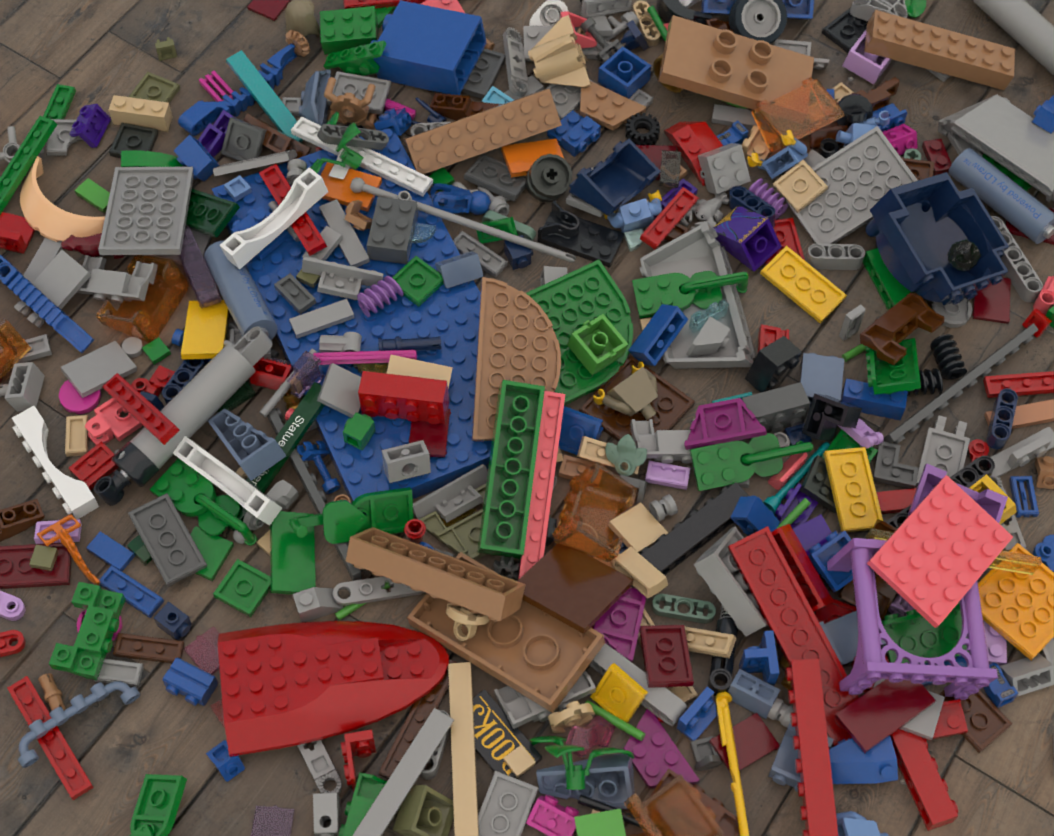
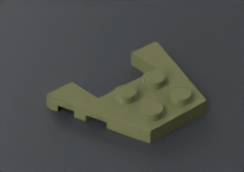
(460, 536)

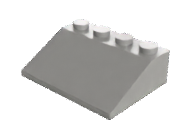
(728, 584)

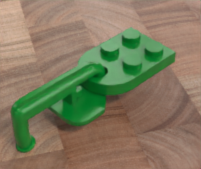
(698, 290)
(738, 461)
(196, 496)
(341, 519)
(157, 805)

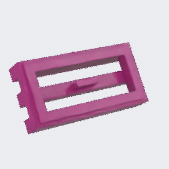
(210, 79)

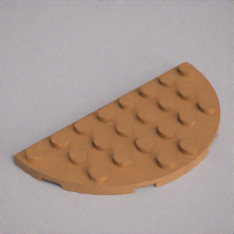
(513, 345)

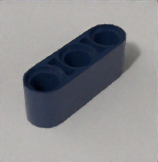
(743, 197)
(184, 372)
(998, 426)

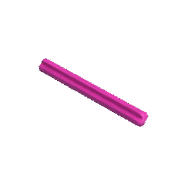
(362, 357)

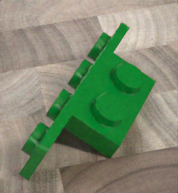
(357, 59)

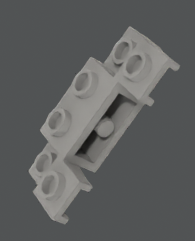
(115, 284)
(663, 445)
(523, 710)

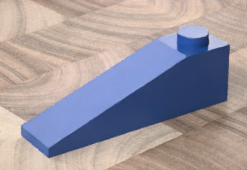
(854, 766)

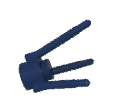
(433, 117)

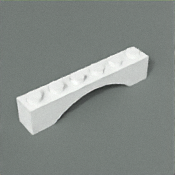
(246, 244)
(227, 480)
(75, 493)

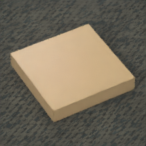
(800, 186)
(637, 528)

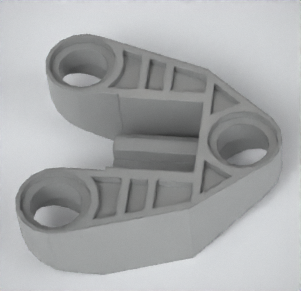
(864, 8)

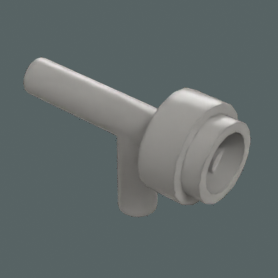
(619, 27)
(498, 203)

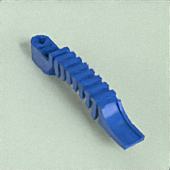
(202, 113)
(43, 306)

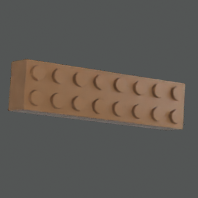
(939, 50)
(482, 132)
(435, 574)

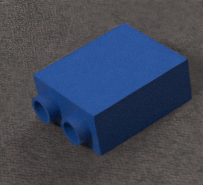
(430, 47)

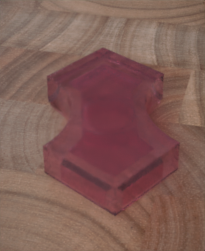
(596, 733)

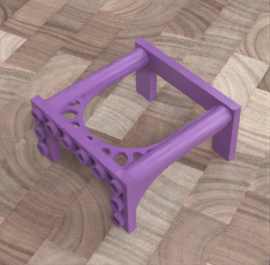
(870, 658)

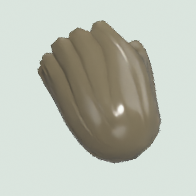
(300, 18)

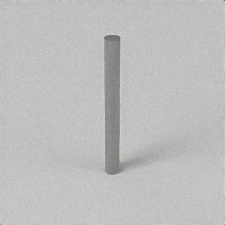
(278, 394)

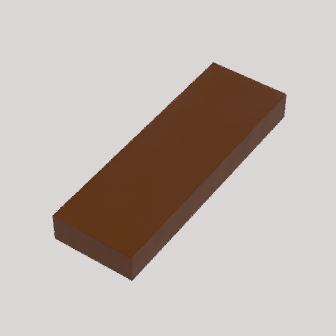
(148, 648)

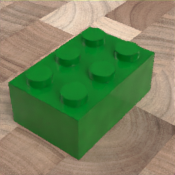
(348, 28)

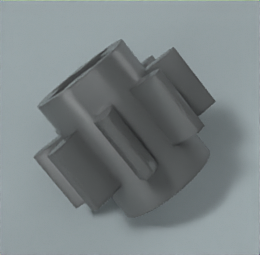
(506, 567)

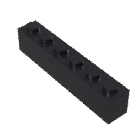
(695, 531)

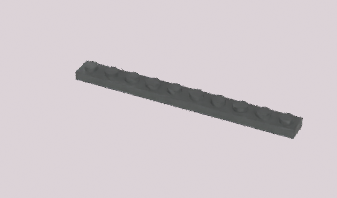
(955, 389)
(309, 483)

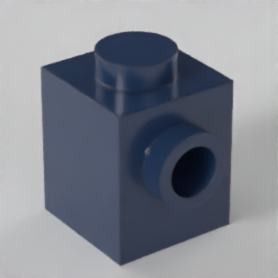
(517, 255)
(173, 621)

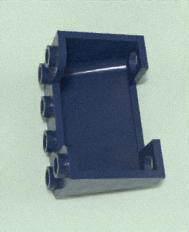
(616, 180)

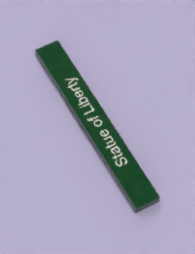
(289, 438)

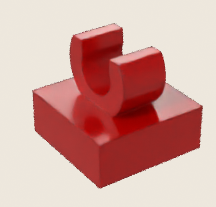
(1039, 320)

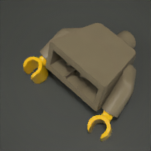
(632, 393)

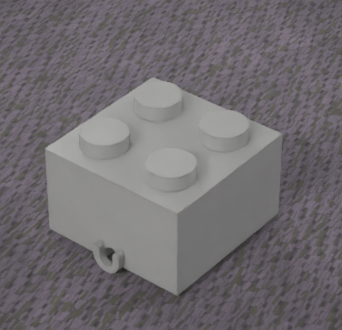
(724, 168)

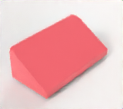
(789, 468)

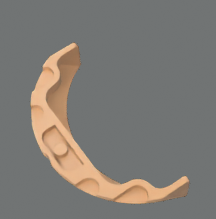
(50, 219)

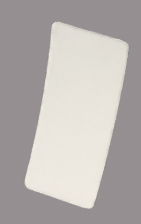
(339, 171)

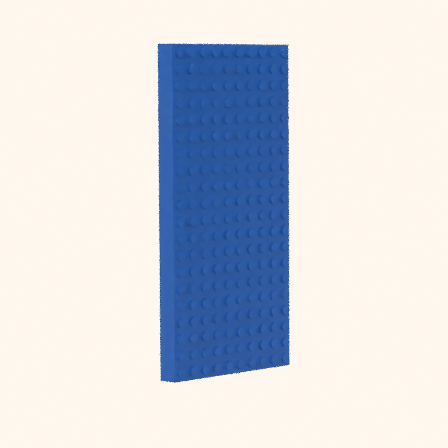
(446, 313)

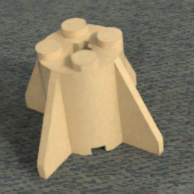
(559, 57)

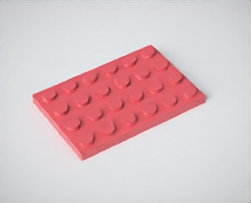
(940, 551)

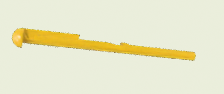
(727, 739)

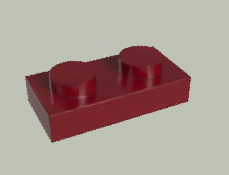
(936, 152)

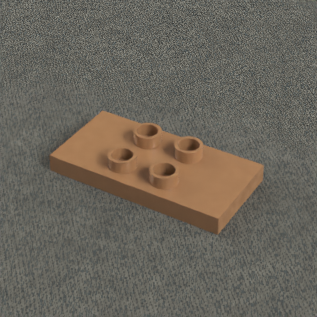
(729, 64)
(523, 650)

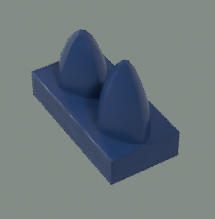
(634, 38)

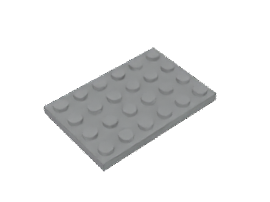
(855, 183)
(147, 211)

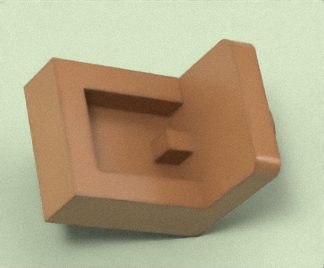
(353, 216)
(1045, 472)

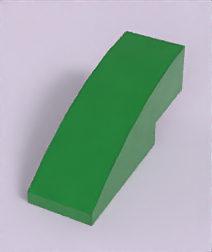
(137, 158)

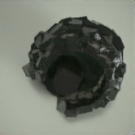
(963, 255)

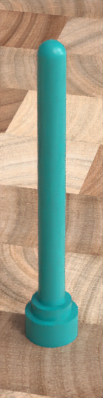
(774, 501)

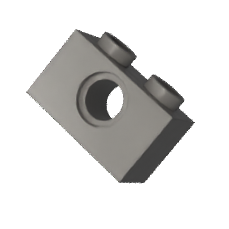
(406, 461)

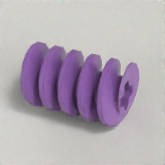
(766, 195)
(378, 294)

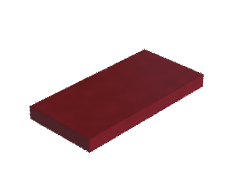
(17, 572)
(883, 711)

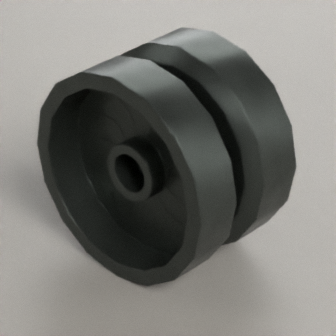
(548, 178)

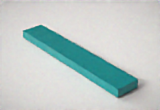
(262, 93)

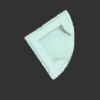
(632, 239)

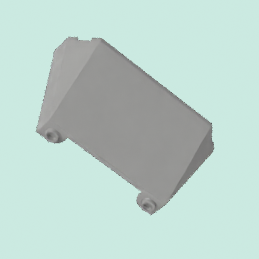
(1007, 138)
(691, 254)

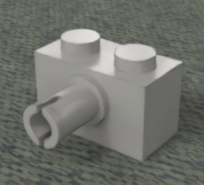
(23, 386)

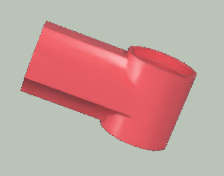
(1046, 296)

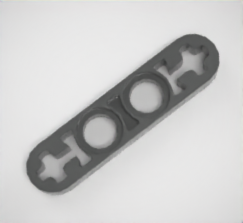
(373, 138)

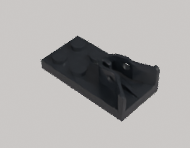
(580, 236)

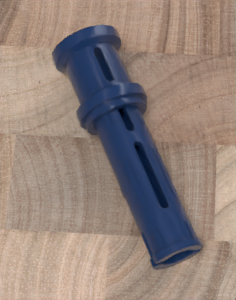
(417, 344)

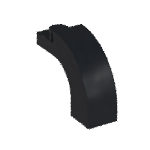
(668, 8)

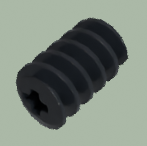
(947, 357)
(929, 380)

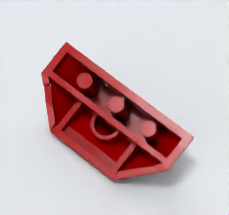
(692, 140)

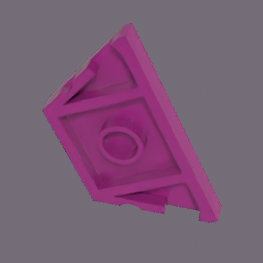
(723, 423)
(622, 623)
(657, 753)

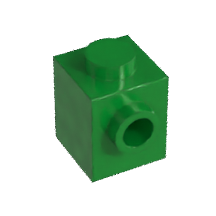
(359, 430)

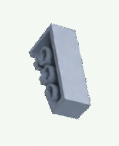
(248, 446)

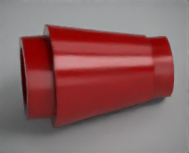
(415, 530)

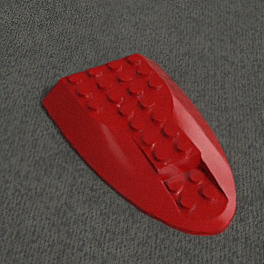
(320, 680)

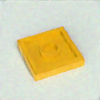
(619, 693)

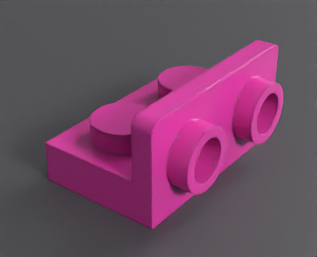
(902, 138)
(552, 817)

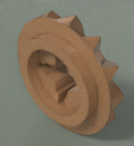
(301, 44)

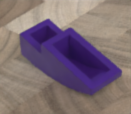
(214, 134)

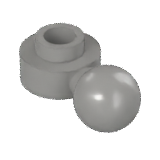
(253, 524)

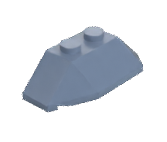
(313, 99)

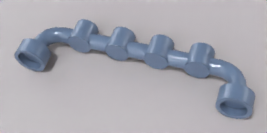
(60, 716)

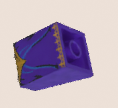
(747, 237)

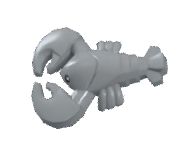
(707, 210)

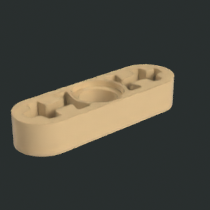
(646, 29)

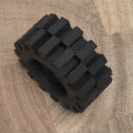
(642, 122)

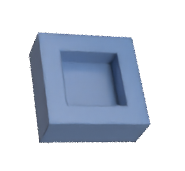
(237, 188)

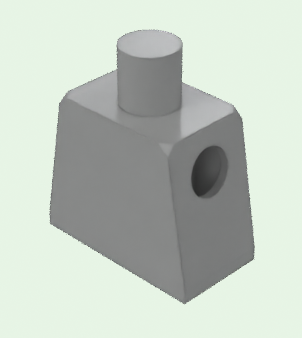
(326, 807)

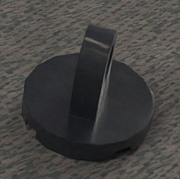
(855, 108)

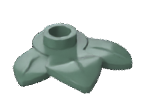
(625, 452)

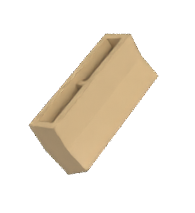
(646, 577)

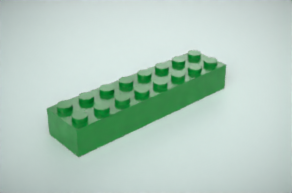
(511, 469)

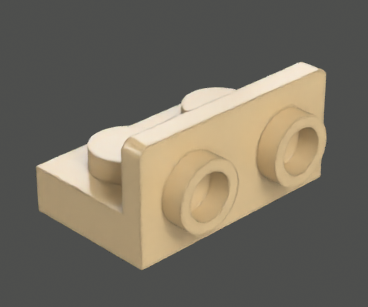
(755, 144)

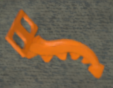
(66, 540)

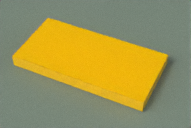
(803, 284)
(204, 331)
(853, 489)

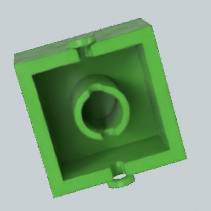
(597, 344)

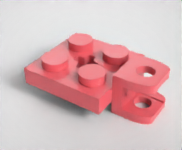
(110, 423)

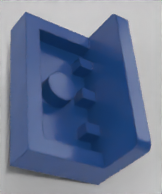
(399, 119)

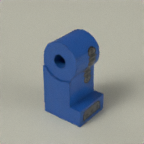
(735, 134)
(999, 690)

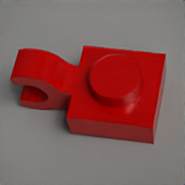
(159, 380)

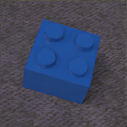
(624, 73)

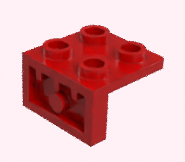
(14, 232)
(356, 744)

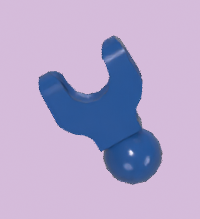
(459, 200)

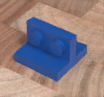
(574, 426)
(762, 659)

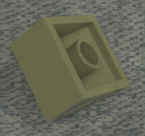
(424, 813)

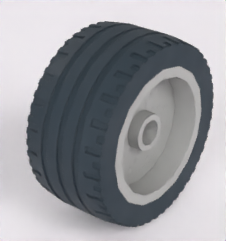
(772, 19)

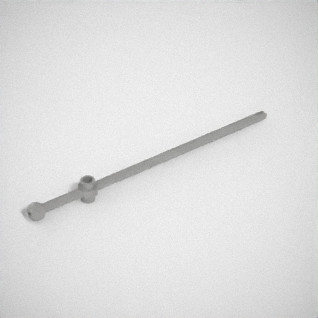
(358, 185)

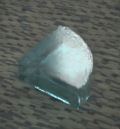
(423, 232)

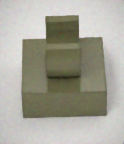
(165, 49)

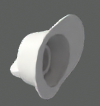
(548, 13)

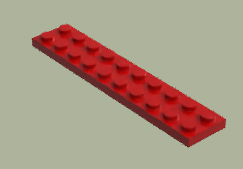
(792, 619)

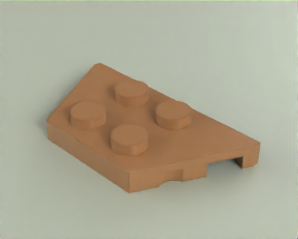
(607, 106)

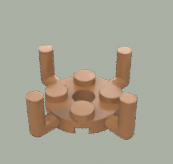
(349, 107)

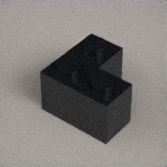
(772, 364)
(826, 414)

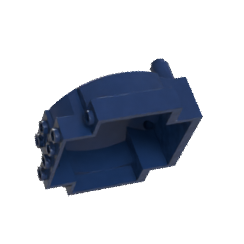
(920, 224)

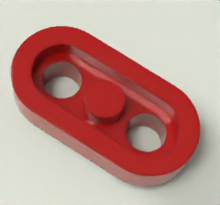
(6, 640)

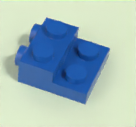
(575, 133)
(254, 217)
(823, 553)

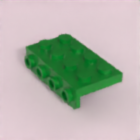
(894, 378)
(920, 638)

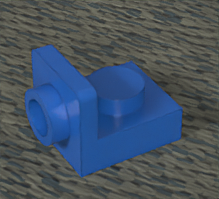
(226, 765)

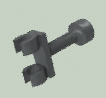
(589, 26)

